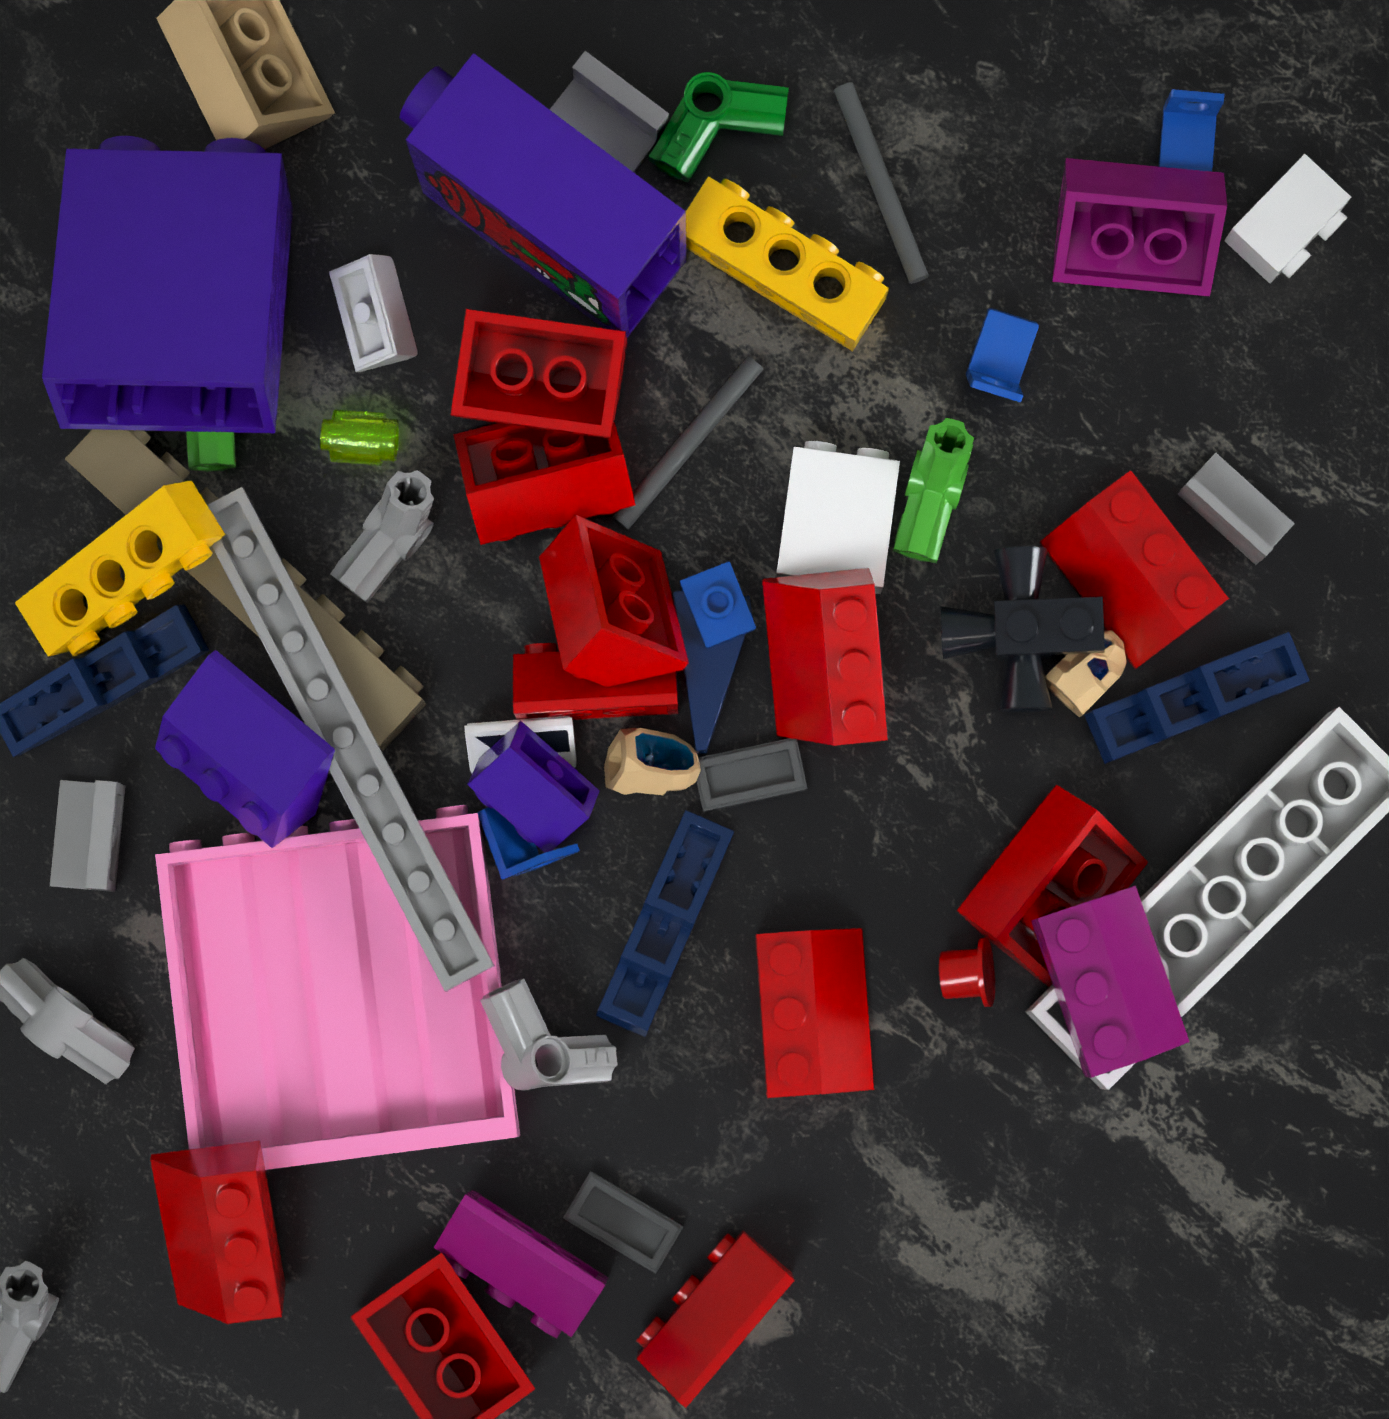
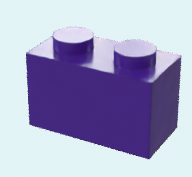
(533, 788)

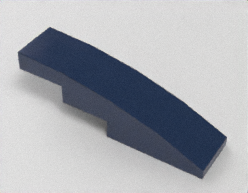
(100, 679)
(1196, 697)
(665, 923)

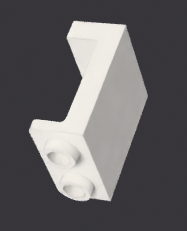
(838, 511)

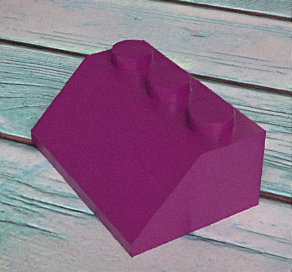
(1139, 227)
(1110, 982)
(520, 1265)

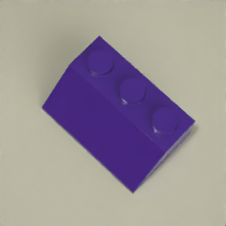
(245, 750)

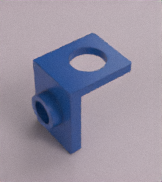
(1189, 129)
(1001, 354)
(717, 605)
(511, 851)

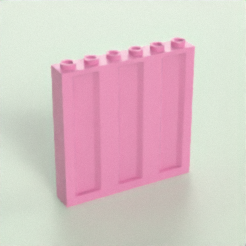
(316, 1006)

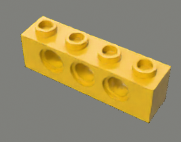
(748, 262)
(56, 604)

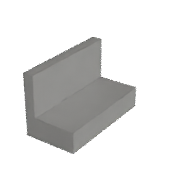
(611, 112)
(1236, 509)
(87, 835)

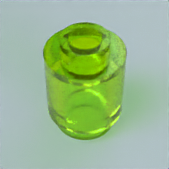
(360, 437)

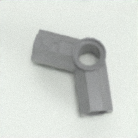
(390, 534)
(62, 1023)
(526, 1037)
(23, 1316)

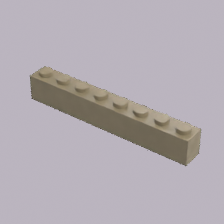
(131, 472)

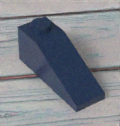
(706, 674)

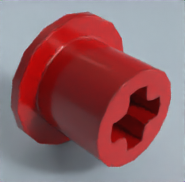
(968, 973)

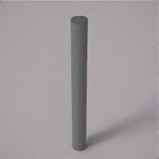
(881, 183)
(689, 441)

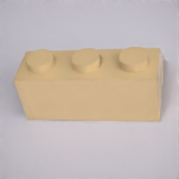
(245, 68)

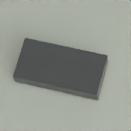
(750, 774)
(623, 1222)

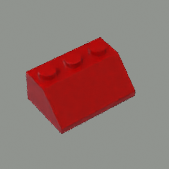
(539, 373)
(539, 478)
(1139, 564)
(611, 606)
(825, 657)
(547, 690)
(1053, 863)
(814, 1012)
(221, 1231)
(712, 1316)
(441, 1347)

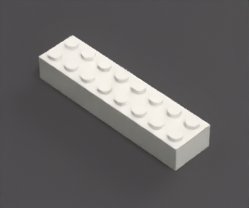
(1254, 864)

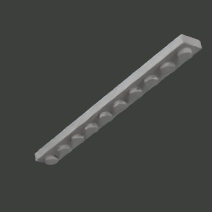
(358, 760)

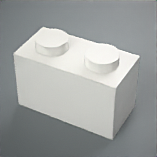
(1288, 219)

